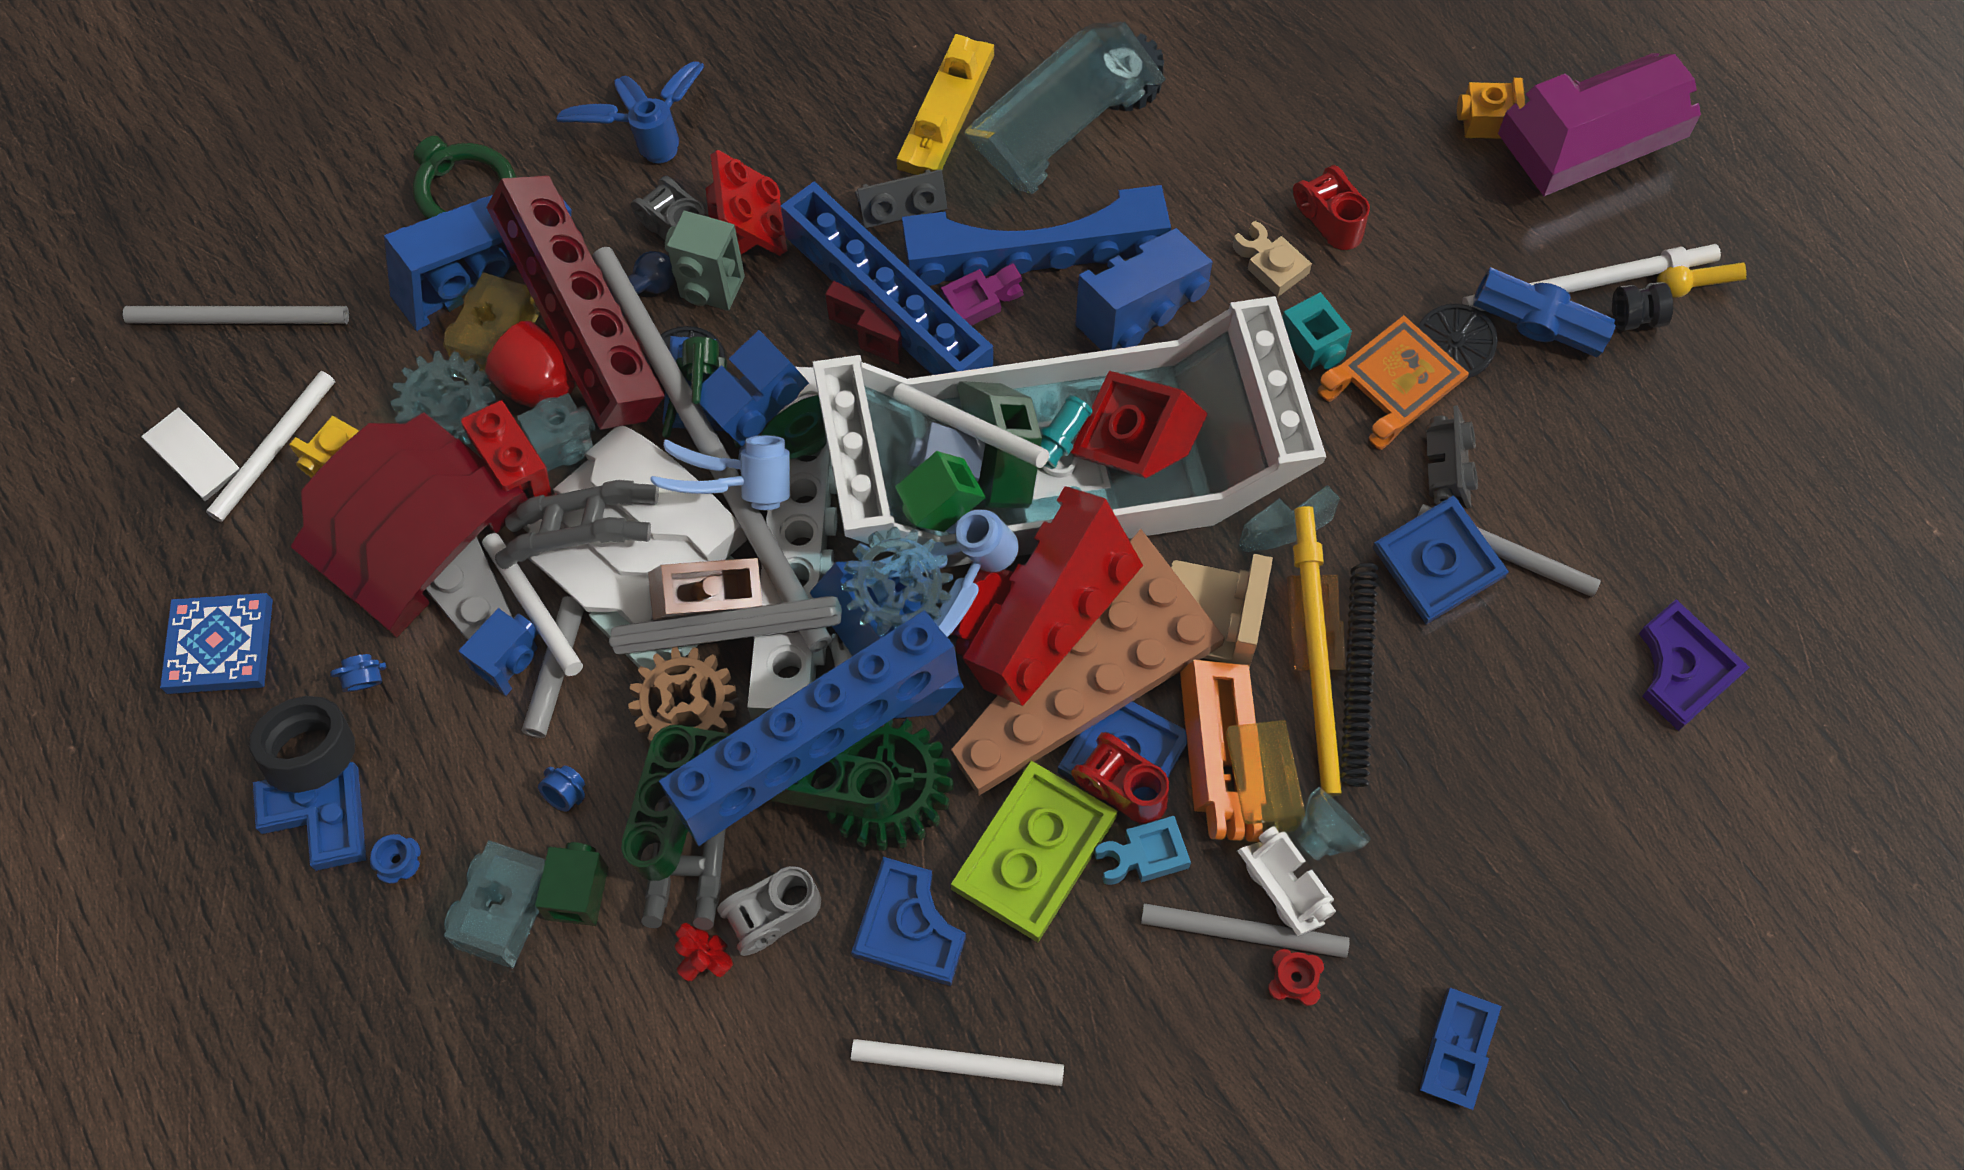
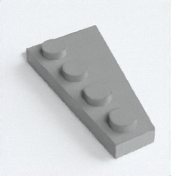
(468, 590)

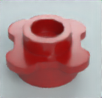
(1309, 969)

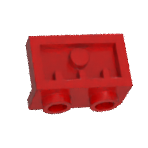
(507, 450)

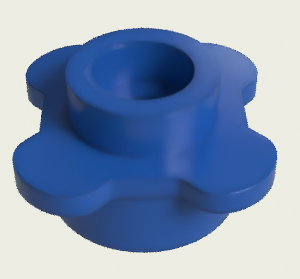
(359, 673)

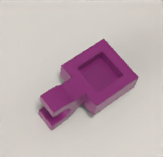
(979, 297)

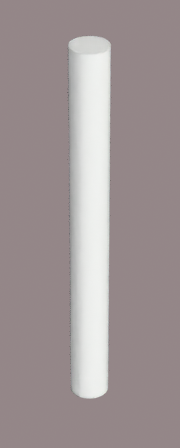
(971, 425)
(270, 446)
(535, 610)
(957, 1062)

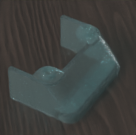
(1060, 98)

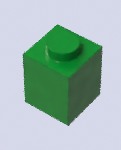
(939, 492)

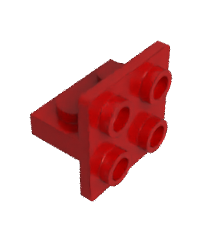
(748, 202)

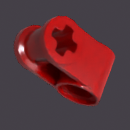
(1334, 207)
(1116, 772)

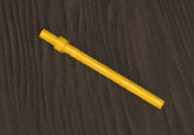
(1308, 557)

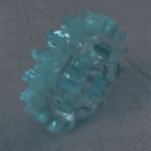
(436, 394)
(876, 577)

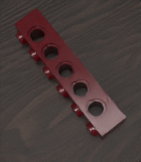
(575, 301)

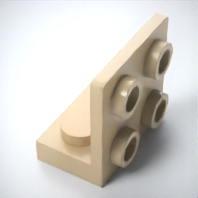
(1232, 603)

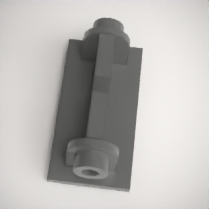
(901, 198)
(1451, 441)

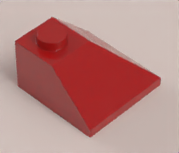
(1139, 426)

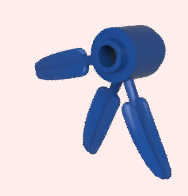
(648, 117)

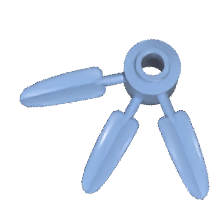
(762, 465)
(990, 547)

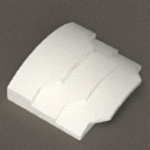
(682, 529)

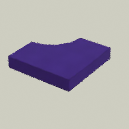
(1688, 665)

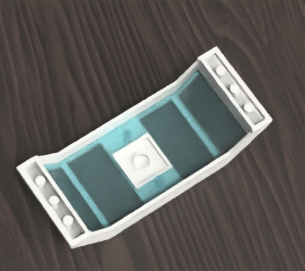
(1232, 367)

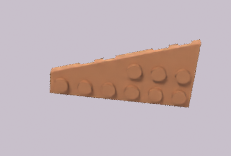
(1129, 650)

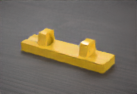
(945, 106)

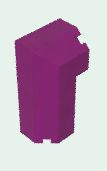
(1602, 122)

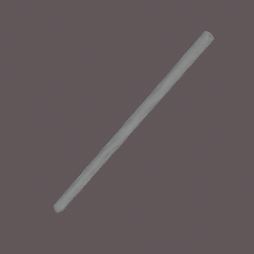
(704, 437)

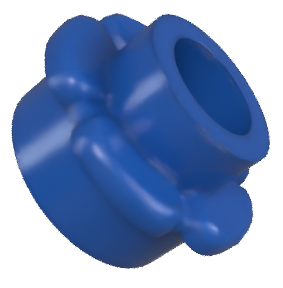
(562, 787)
(386, 849)

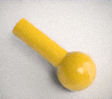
(1682, 279)

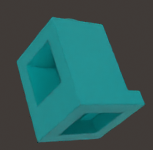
(1317, 332)

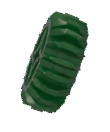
(930, 785)

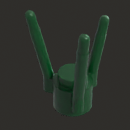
(697, 364)

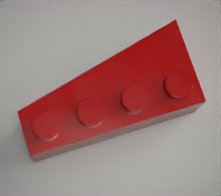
(1053, 598)

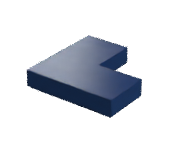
(329, 812)

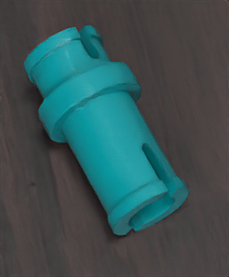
(1063, 429)

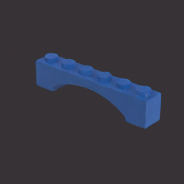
(950, 250)

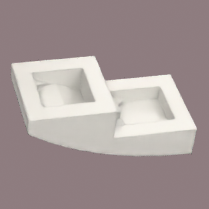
(191, 454)

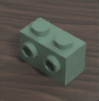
(705, 260)

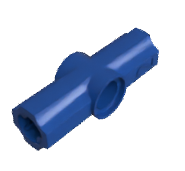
(1544, 312)

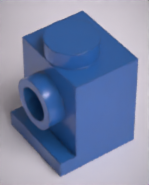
(500, 649)

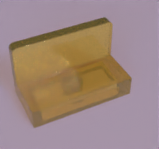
(1266, 774)

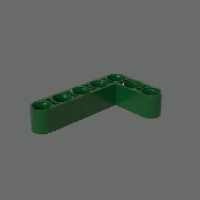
(665, 827)

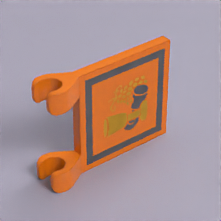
(1400, 374)

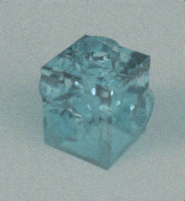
(558, 431)

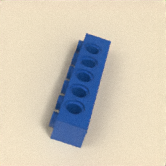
(858, 260)
(810, 727)

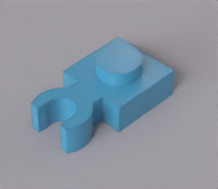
(1151, 849)

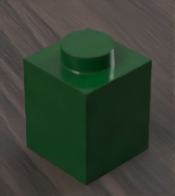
(572, 884)

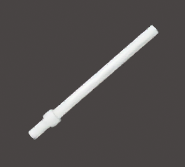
(1631, 270)

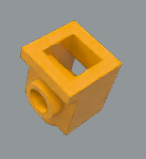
(1486, 106)

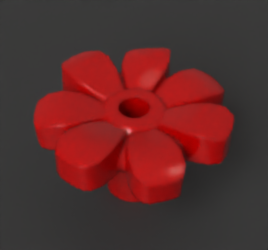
(700, 953)

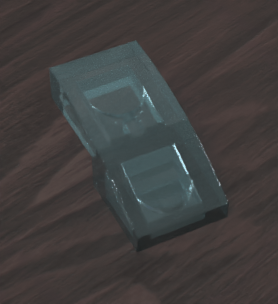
(1277, 525)

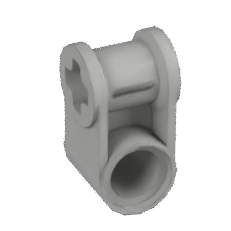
(767, 911)

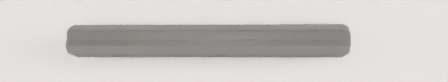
(726, 625)

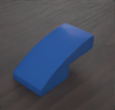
(1459, 1048)

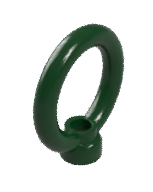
(438, 159)

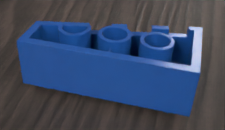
(443, 259)

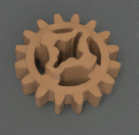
(694, 683)

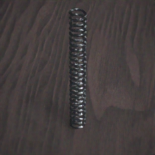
(1359, 734)

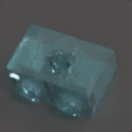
(503, 929)

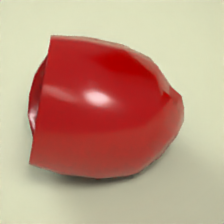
(528, 365)

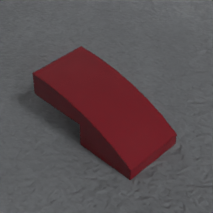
(875, 329)

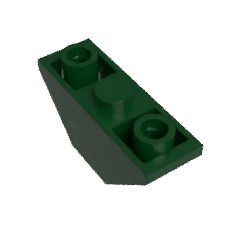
(1003, 477)

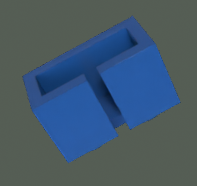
(758, 396)

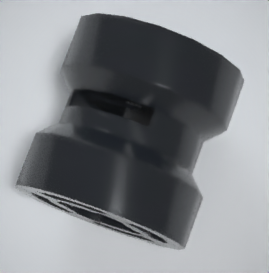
(1642, 306)

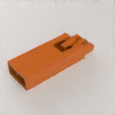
(1213, 700)

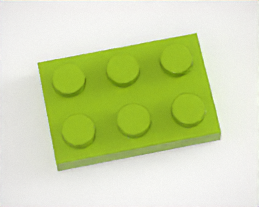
(1034, 851)

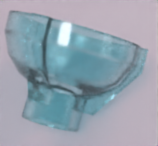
(1329, 827)

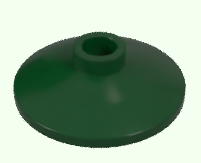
(800, 427)

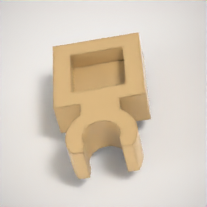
(1273, 263)

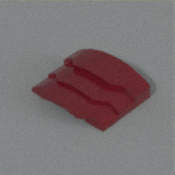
(397, 514)

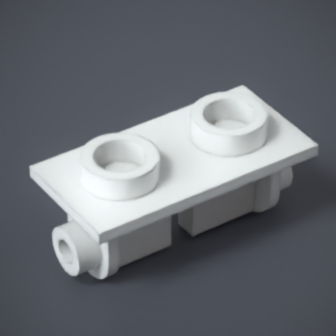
(1299, 902)

